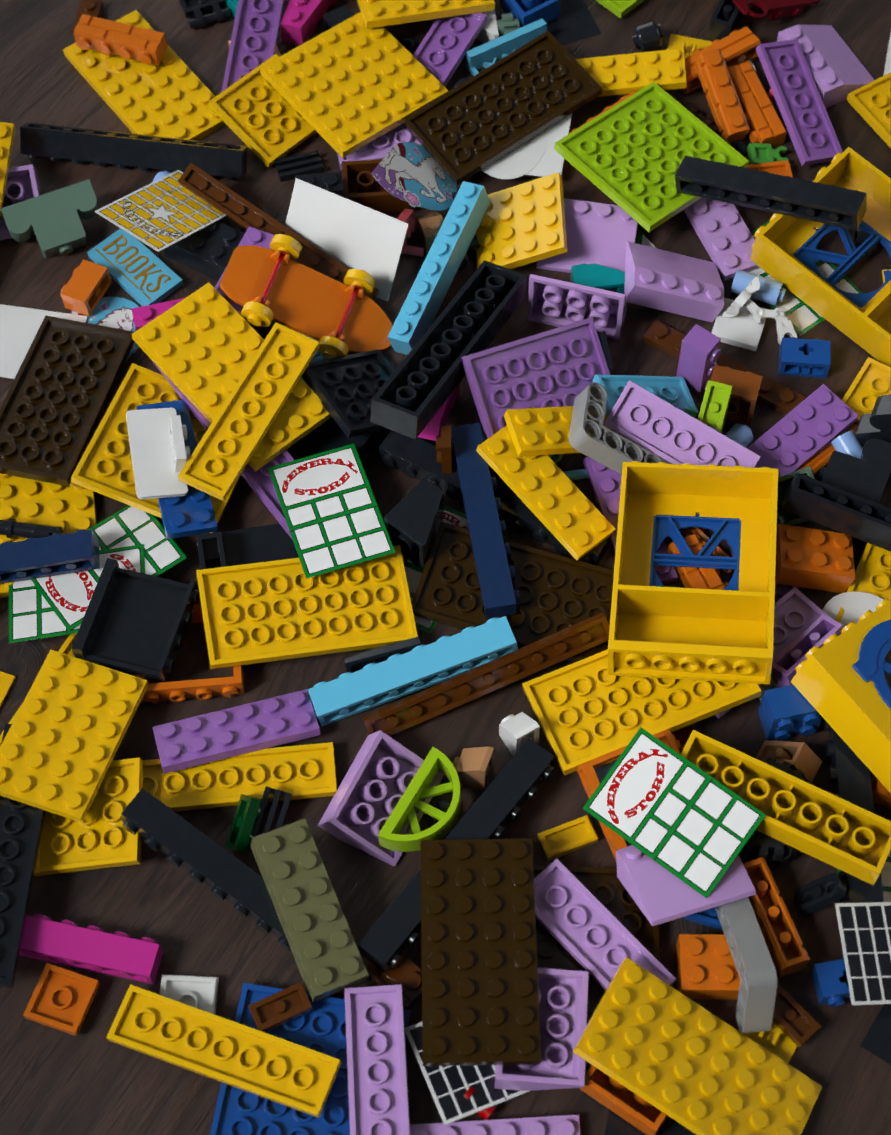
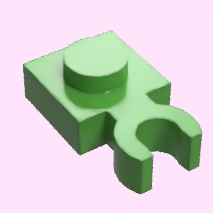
(764, 153)

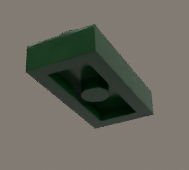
(241, 829)

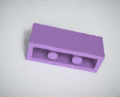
(697, 358)
(815, 635)

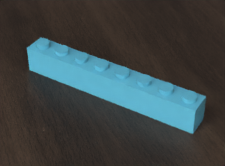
(439, 267)
(412, 670)

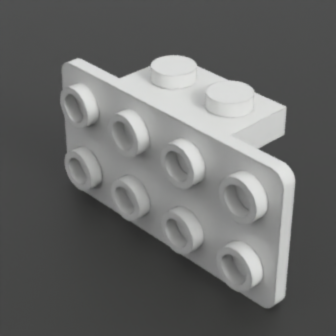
(157, 452)

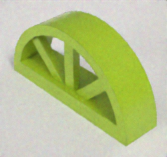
(715, 404)
(417, 790)

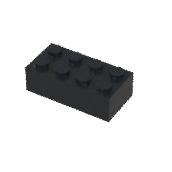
(207, 249)

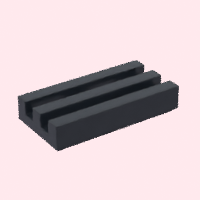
(298, 163)
(278, 793)

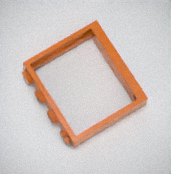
(199, 688)
(590, 782)

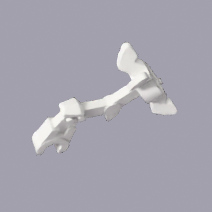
(783, 325)

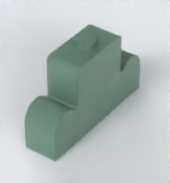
(53, 218)

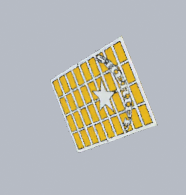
(161, 212)

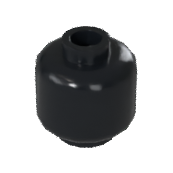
(648, 36)

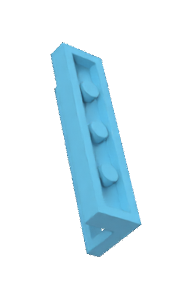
(495, 50)

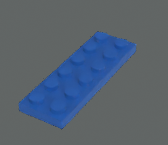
(194, 511)

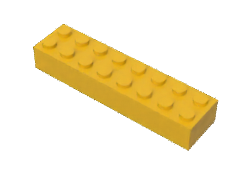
(798, 811)

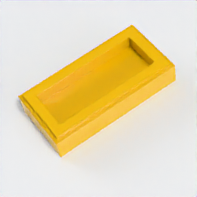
(567, 837)

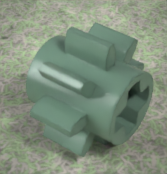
(507, 24)

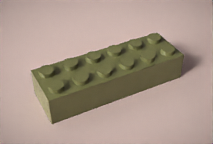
(308, 910)

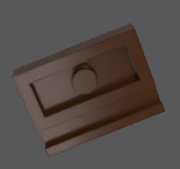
(405, 973)

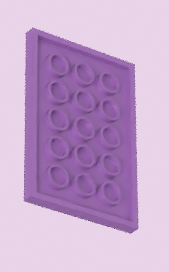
(534, 372)

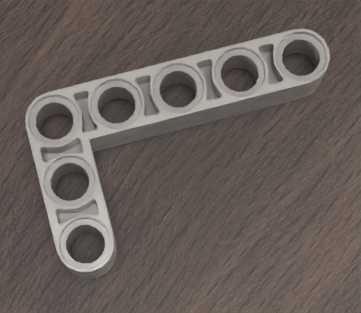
(598, 442)
(753, 965)

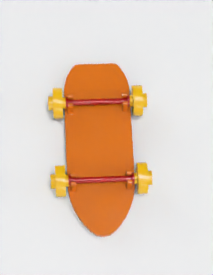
(305, 300)

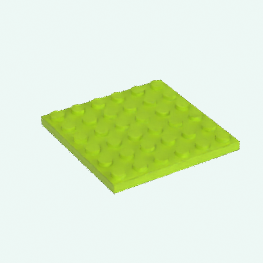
(638, 149)

